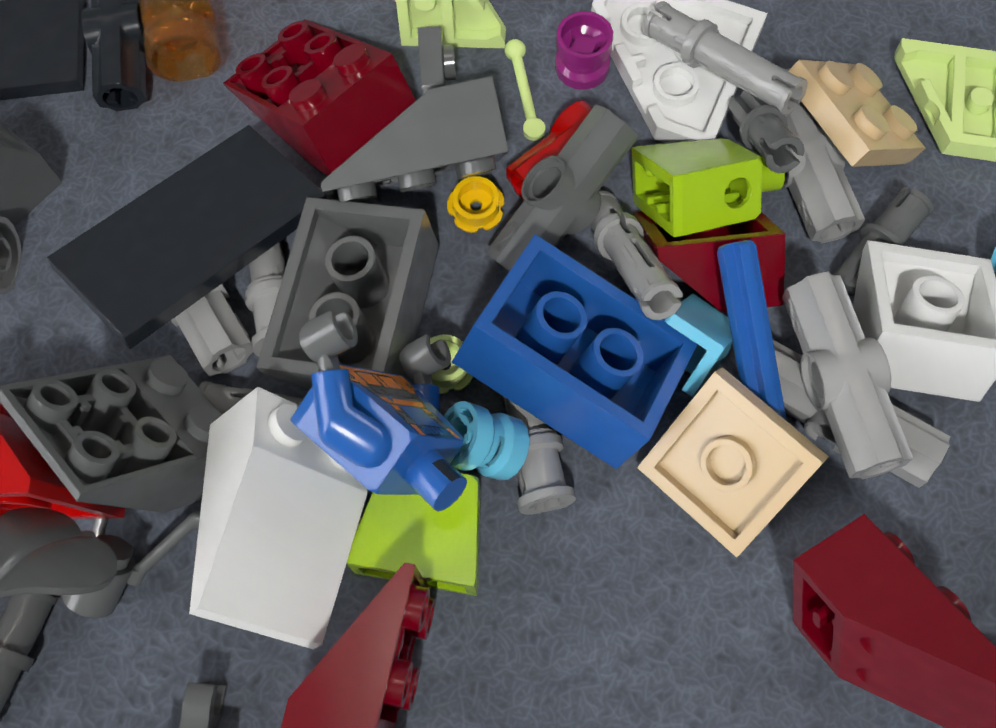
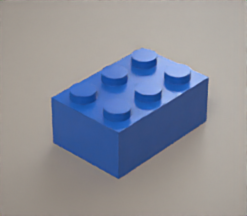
(576, 353)

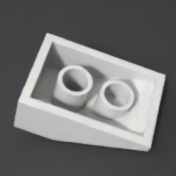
(272, 524)

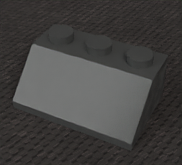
(355, 262)

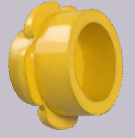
(475, 190)

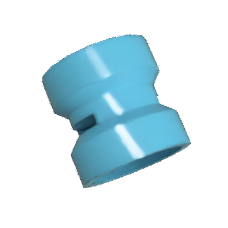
(491, 442)

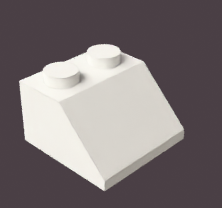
(930, 318)

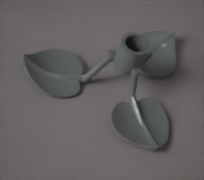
(89, 569)

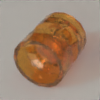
(180, 38)

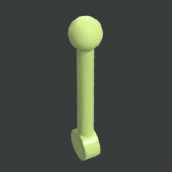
(533, 127)

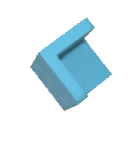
(707, 329)

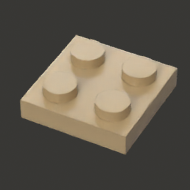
(856, 114)
(731, 461)

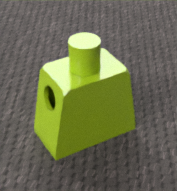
(700, 184)
(410, 531)

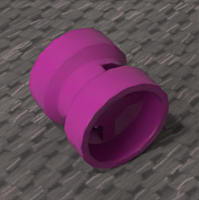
(583, 50)

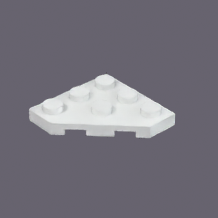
(671, 96)

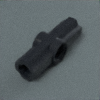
(118, 53)

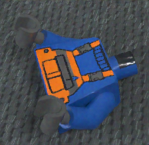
(379, 421)

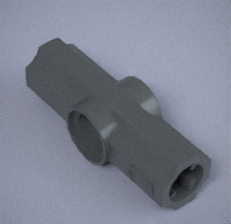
(564, 188)

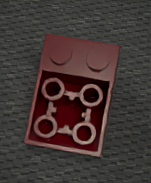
(322, 92)
(893, 628)
(370, 666)

